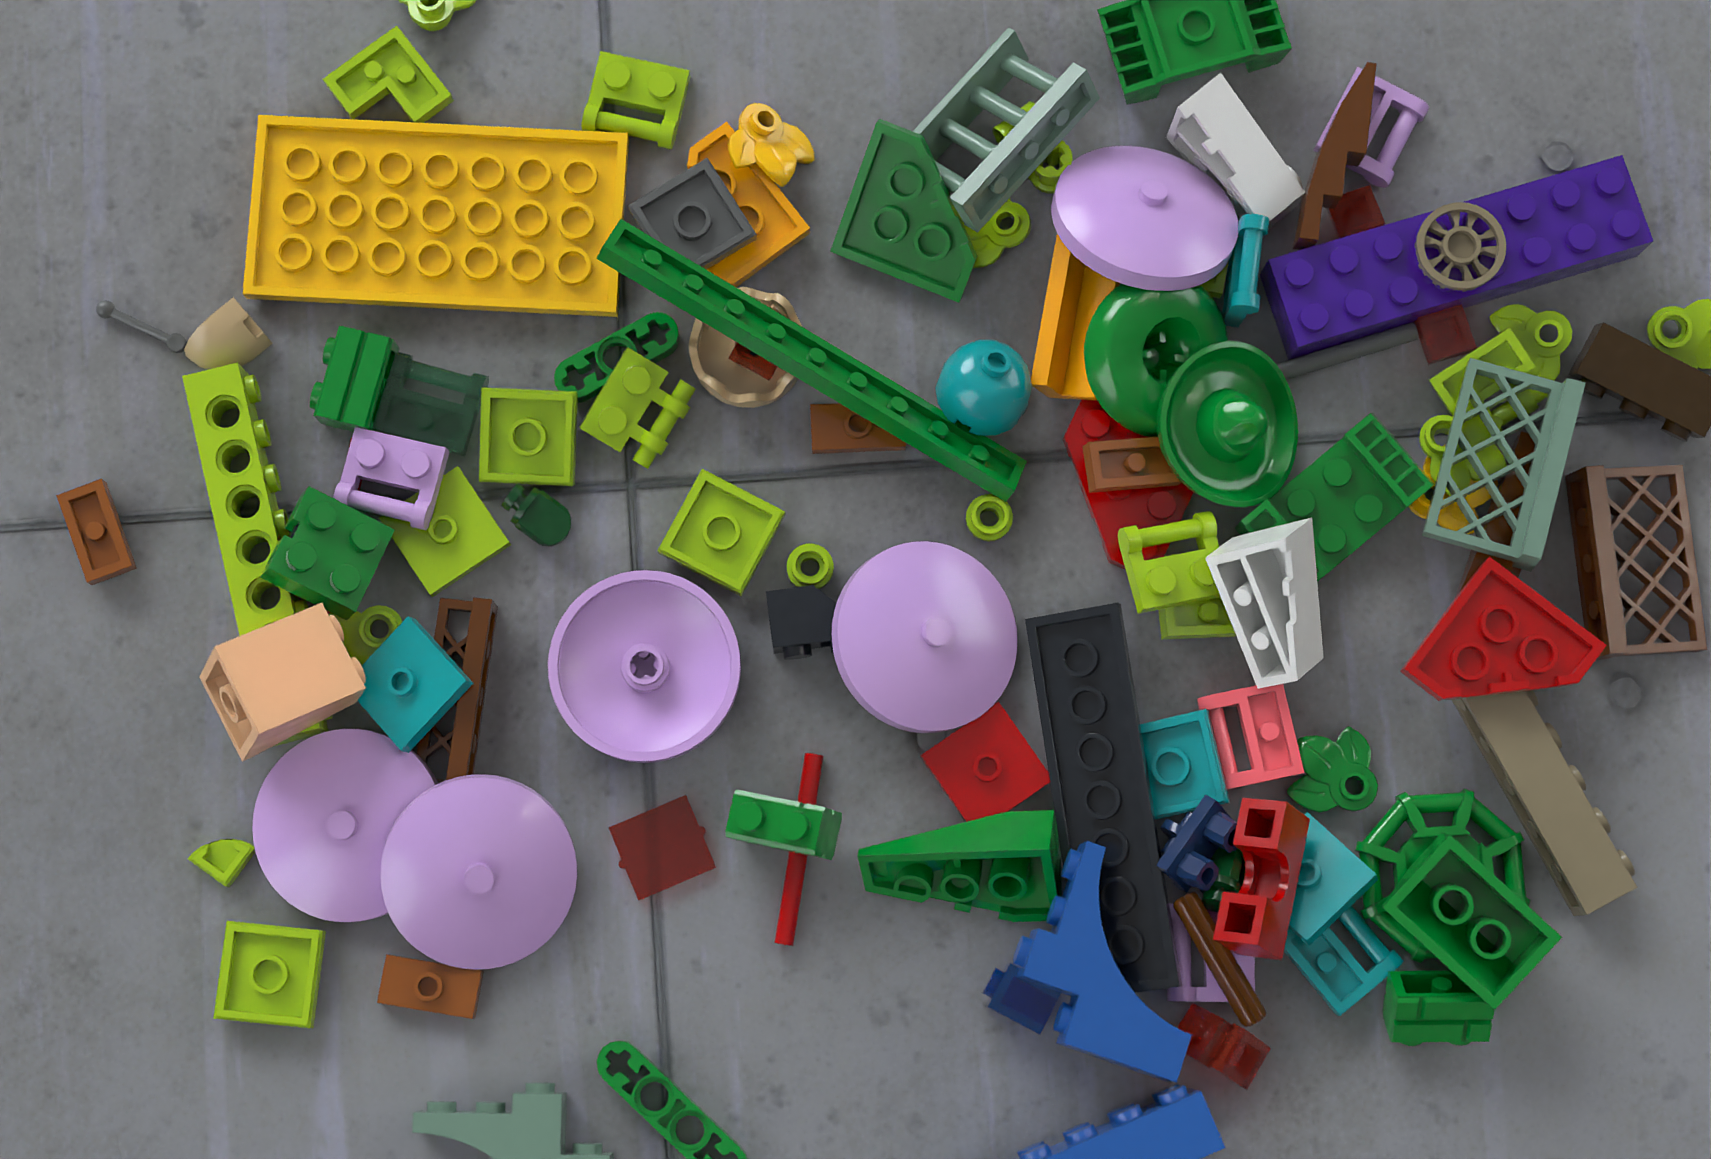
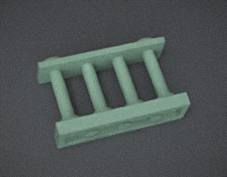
(1024, 147)

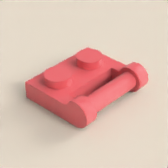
(1266, 733)

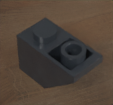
(800, 620)

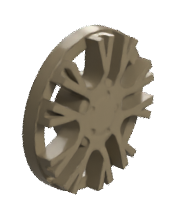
(1460, 246)

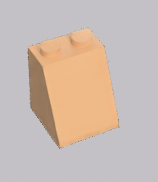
(282, 679)

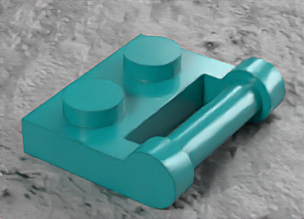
(1243, 270)
(1335, 970)

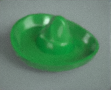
(1140, 343)
(1229, 424)

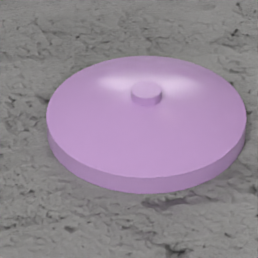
(1144, 218)
(924, 637)
(644, 666)
(328, 820)
(478, 872)

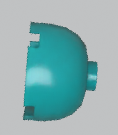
(984, 387)

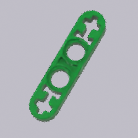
(677, 1107)

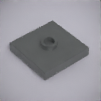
(694, 216)

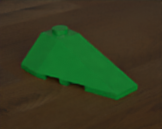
(986, 863)

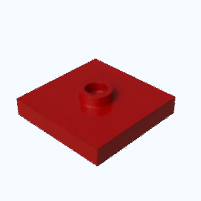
(986, 766)

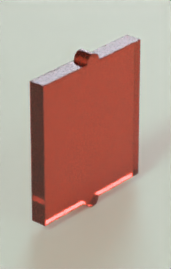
(662, 847)

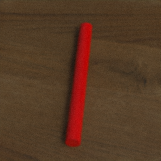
(797, 862)

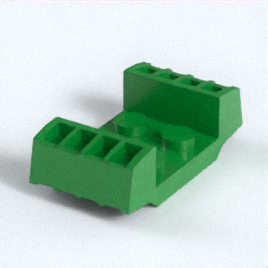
(1186, 38)
(1346, 493)

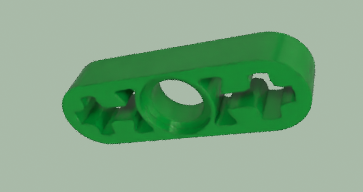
(619, 338)

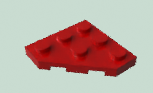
(1122, 507)
(1501, 641)

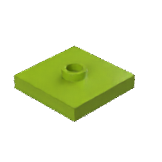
(528, 436)
(721, 532)
(457, 539)
(269, 974)

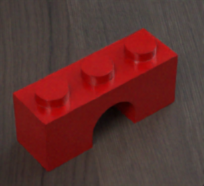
(1273, 847)

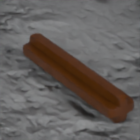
(1219, 960)

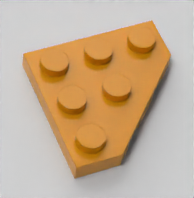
(762, 203)

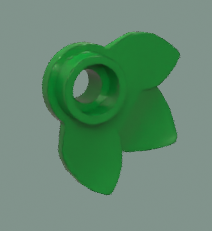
(1329, 767)

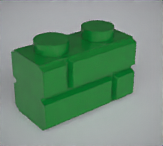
(353, 379)
(783, 824)
(1434, 1009)

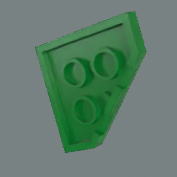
(904, 216)

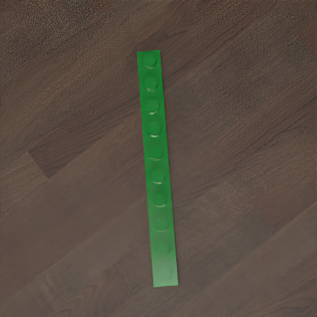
(811, 359)

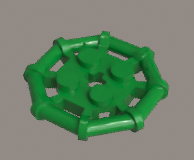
(1410, 809)

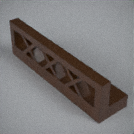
(476, 667)

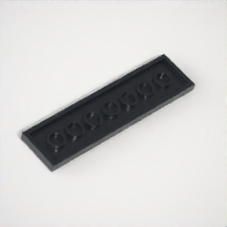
(1104, 782)

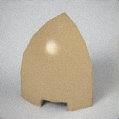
(226, 338)

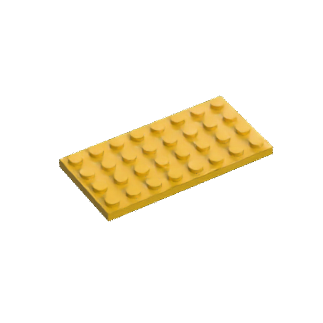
(434, 215)

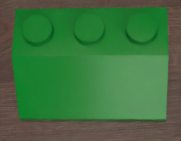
(1470, 920)

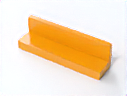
(1069, 305)

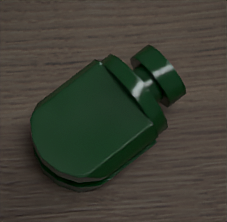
(538, 515)
(1229, 878)

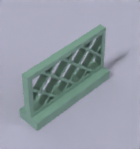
(1544, 474)

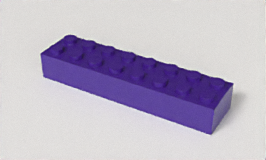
(1374, 277)

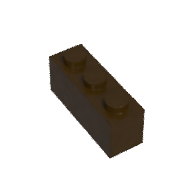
(1645, 382)

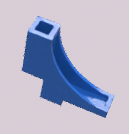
(1075, 960)

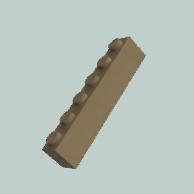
(1548, 799)

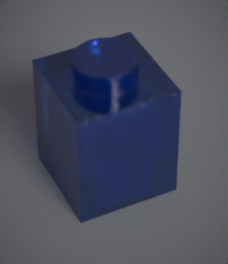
(1019, 999)

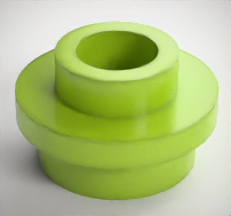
(984, 503)
(810, 552)

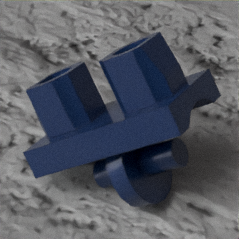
(1194, 843)

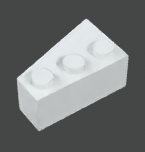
(1229, 146)
(1272, 599)

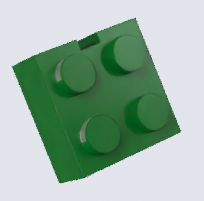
(328, 553)

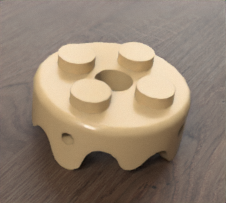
(729, 380)

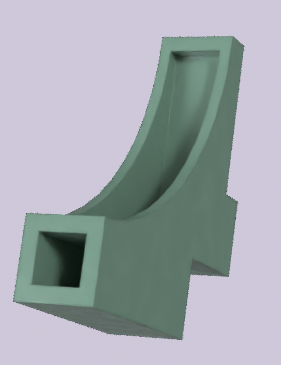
(527, 1132)

